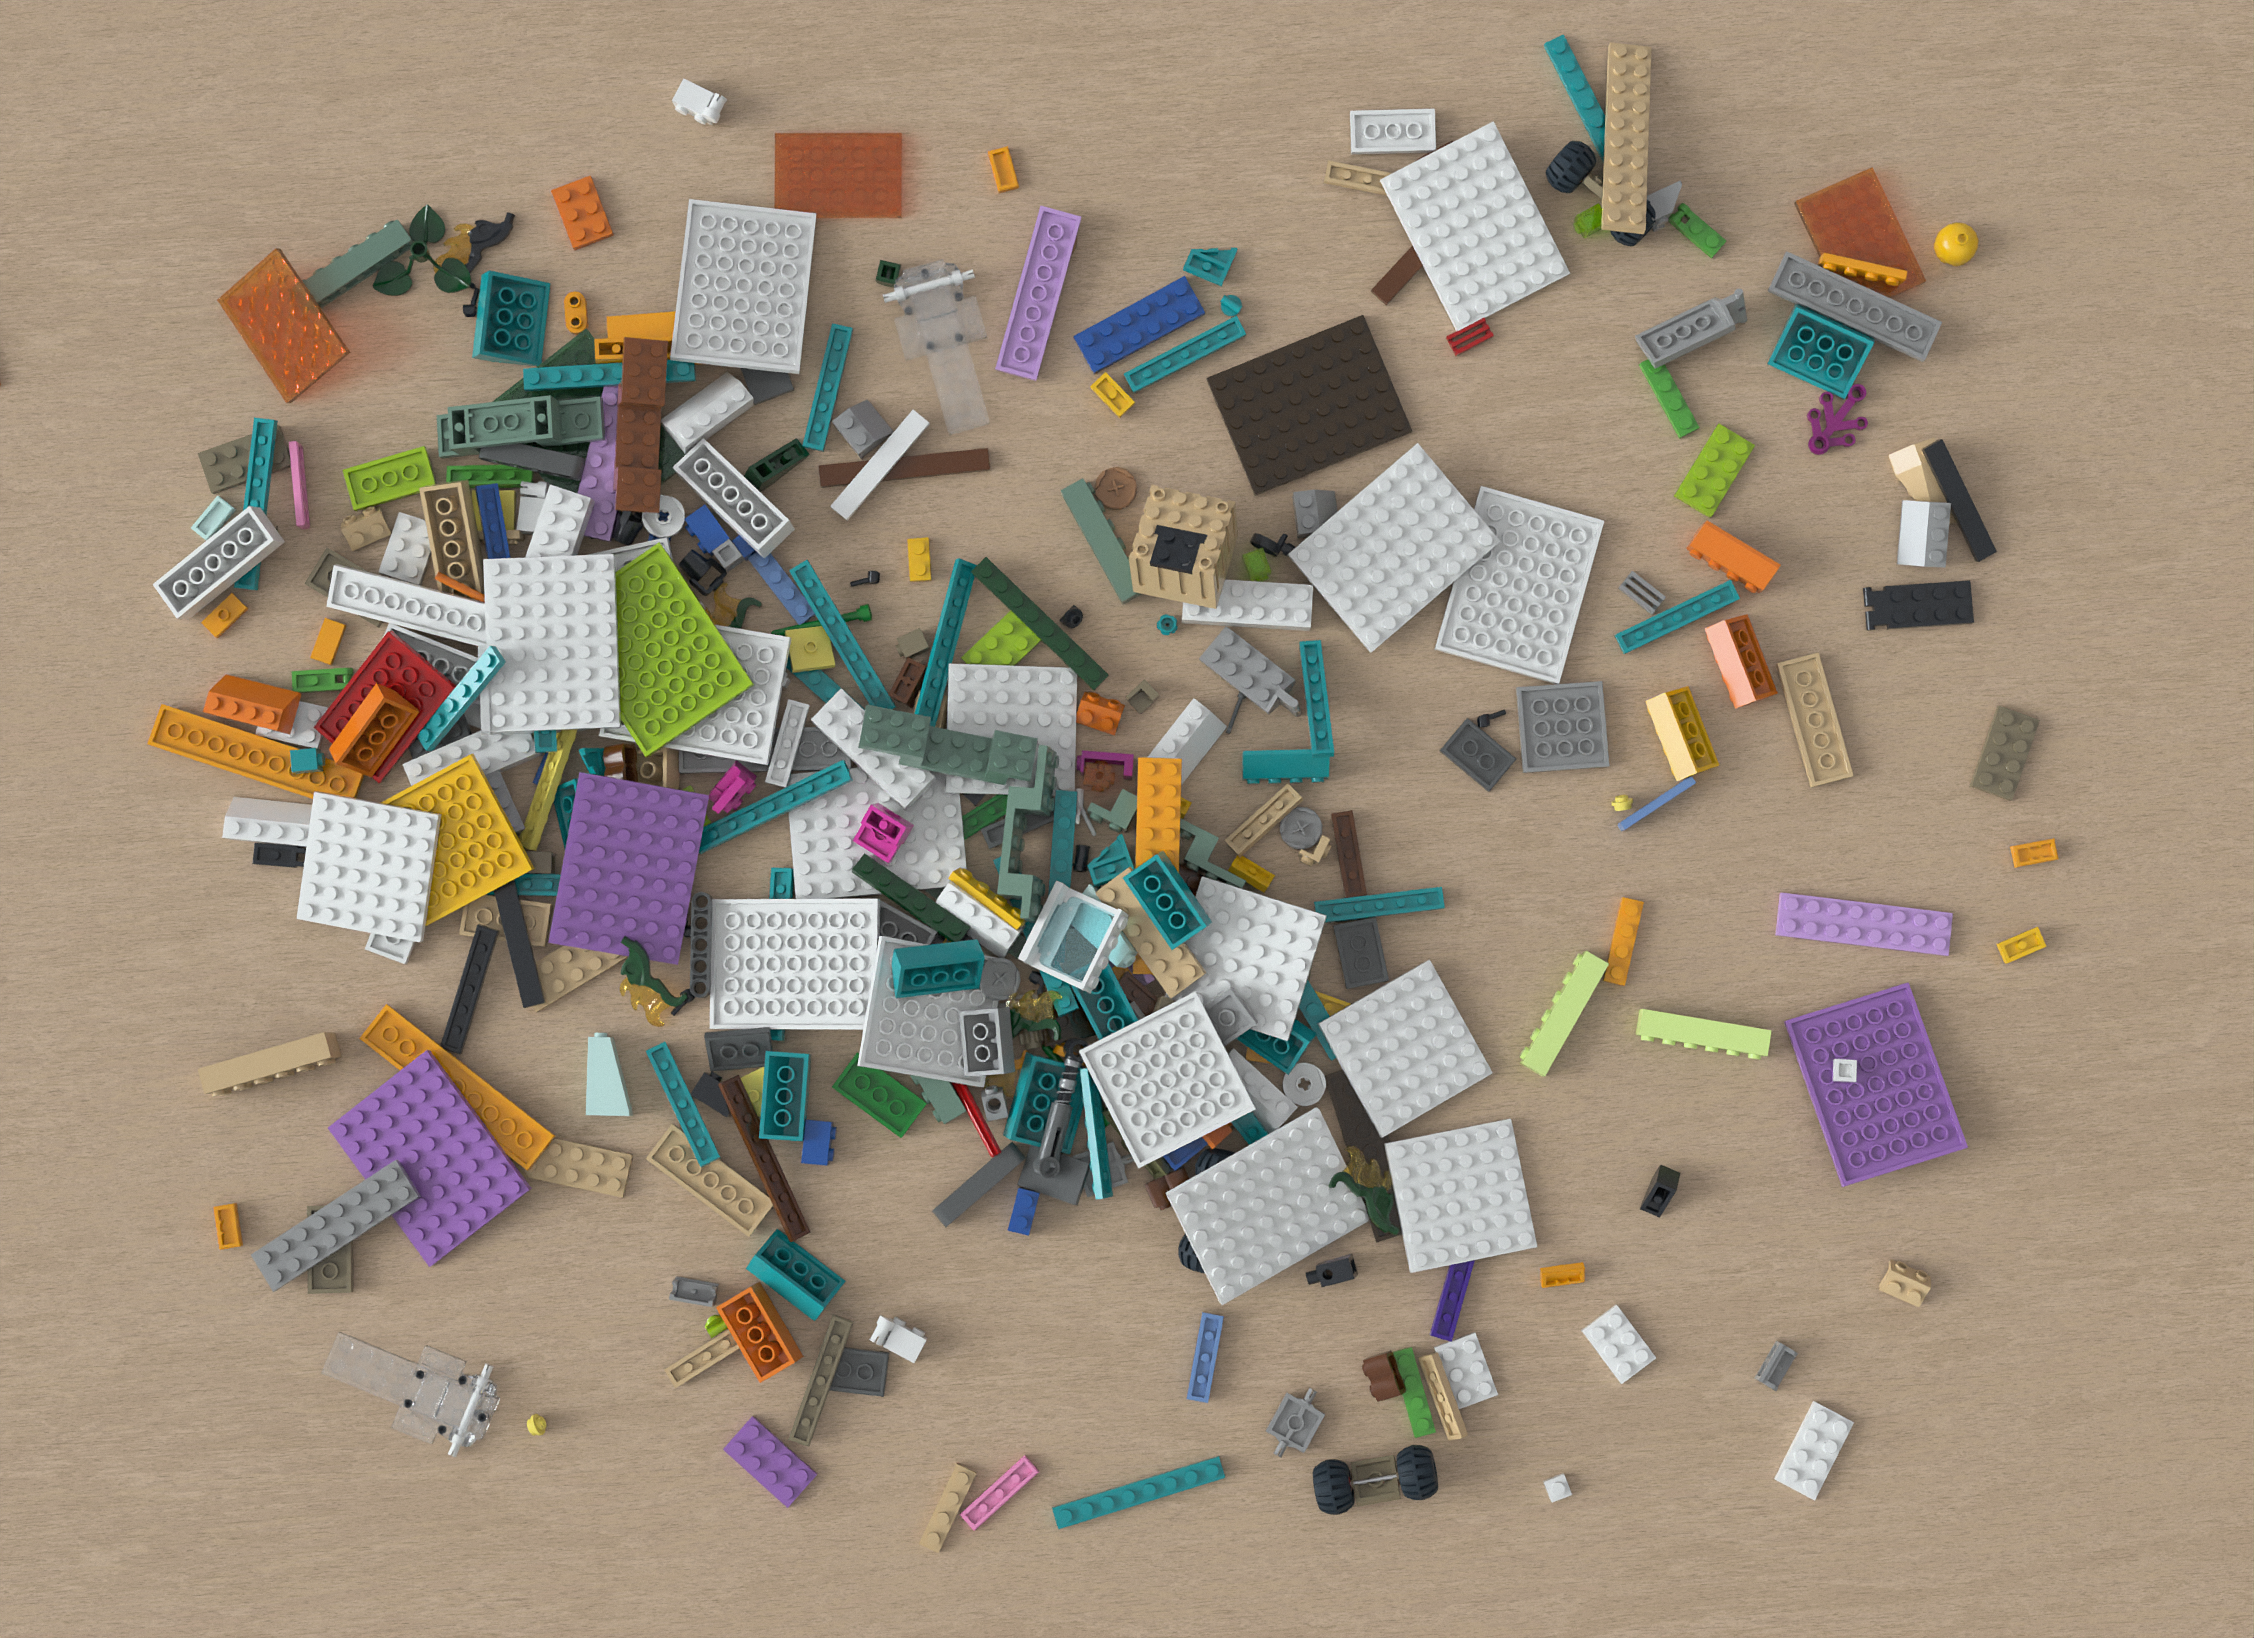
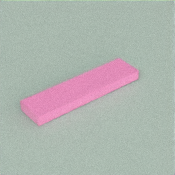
(299, 485)
(999, 1492)

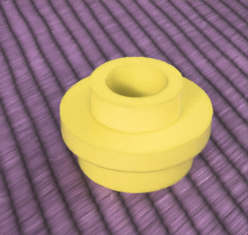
(1622, 803)
(536, 1425)

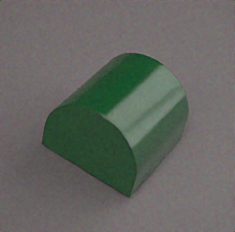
(887, 273)

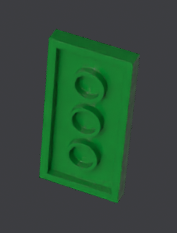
(880, 1096)

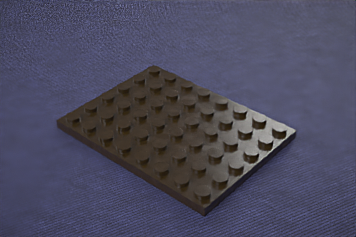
(1309, 405)

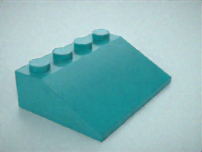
(511, 319)
(1820, 351)
(1033, 1098)

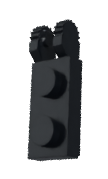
(277, 855)

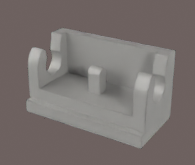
(694, 1291)
(1775, 1365)

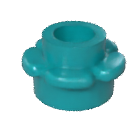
(1172, 624)

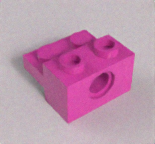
(732, 787)
(893, 832)

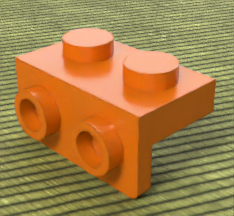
(1099, 712)

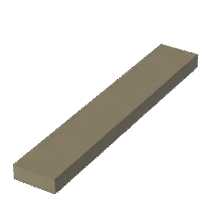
(821, 1380)

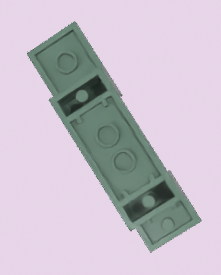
(519, 421)
(945, 749)
(1030, 802)
(1198, 853)

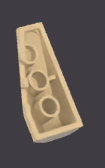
(1916, 475)

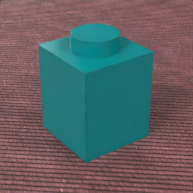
(307, 760)

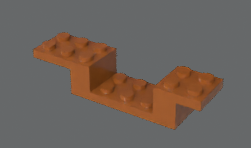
(638, 425)

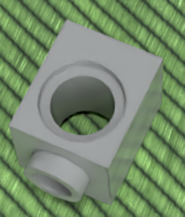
(728, 555)
(994, 1112)

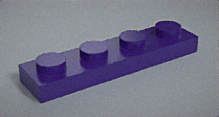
(1451, 1300)

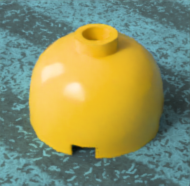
(1956, 244)

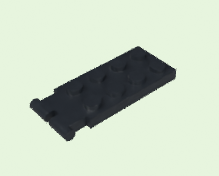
(1919, 605)

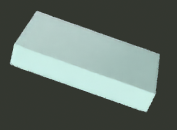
(213, 518)

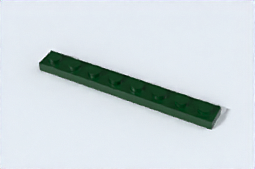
(1040, 623)

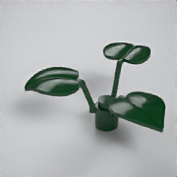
(424, 228)

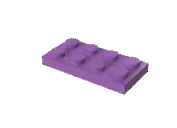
(770, 1461)

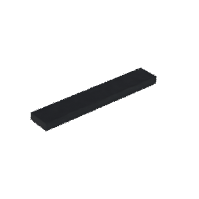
(1961, 502)
(519, 945)
(469, 989)

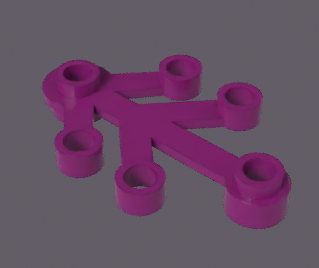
(1834, 422)

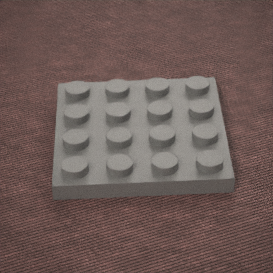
(1562, 727)

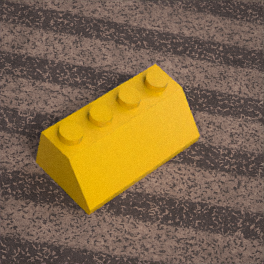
(1682, 733)

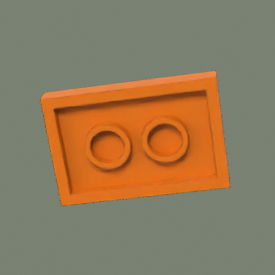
(582, 212)

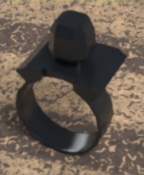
(1270, 546)
(1036, 978)

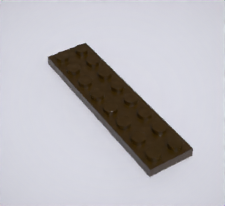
(1361, 1133)

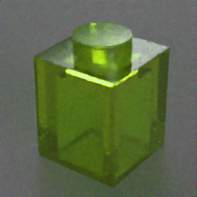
(1588, 221)
(1257, 565)

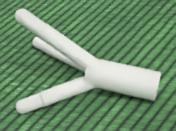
(1080, 810)

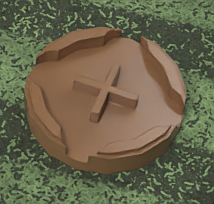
(1115, 488)

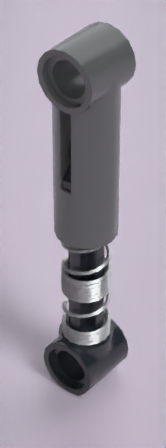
(1059, 1113)

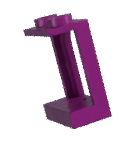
(1112, 758)

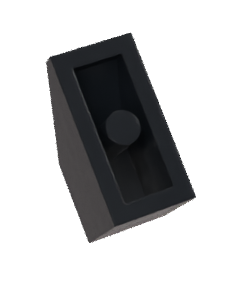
(710, 1093)
(1660, 1191)

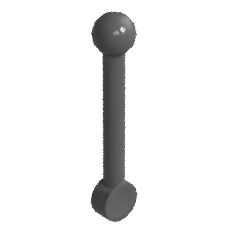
(1240, 697)

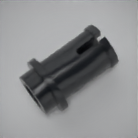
(1081, 858)

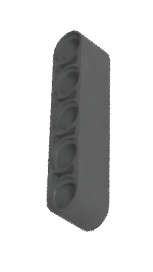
(535, 460)
(696, 935)
(978, 1184)

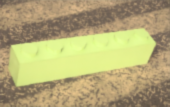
(1564, 1013)
(1703, 1032)

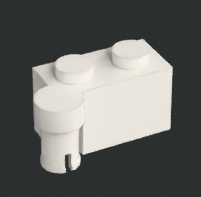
(698, 102)
(531, 505)
(899, 1338)

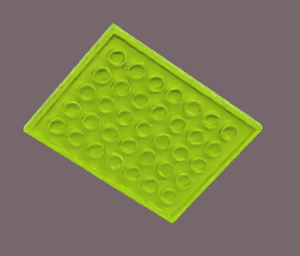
(669, 653)

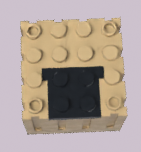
(1183, 547)

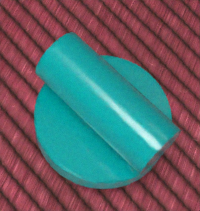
(1231, 305)

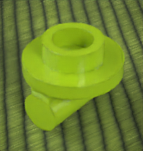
(715, 1325)

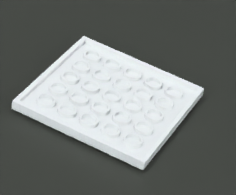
(1015, 701)
(368, 866)
(1258, 950)
(916, 1032)
(1405, 1048)
(1167, 1079)
(1460, 1195)

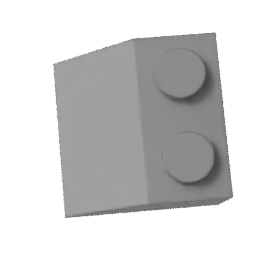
(1663, 204)
(862, 428)
(1312, 510)

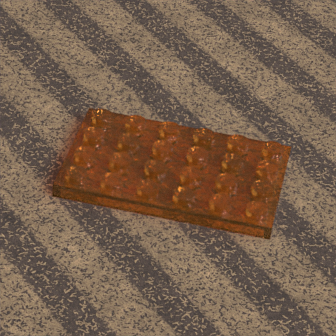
(839, 174)
(1859, 224)
(283, 325)

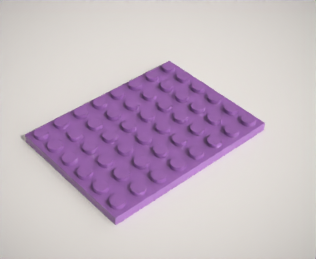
(628, 867)
(1899, 1103)
(443, 1149)

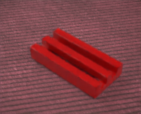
(1485, 328)

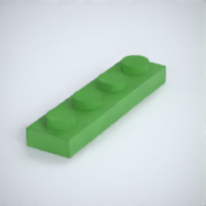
(1670, 398)
(489, 474)
(1414, 1397)

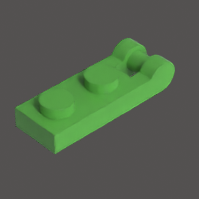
(1697, 230)
(320, 680)

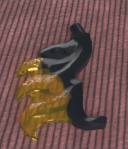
(472, 241)

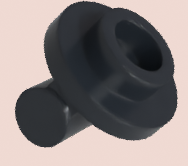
(1072, 617)

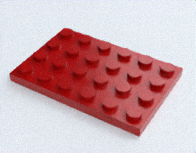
(397, 668)

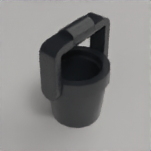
(627, 527)
(696, 567)

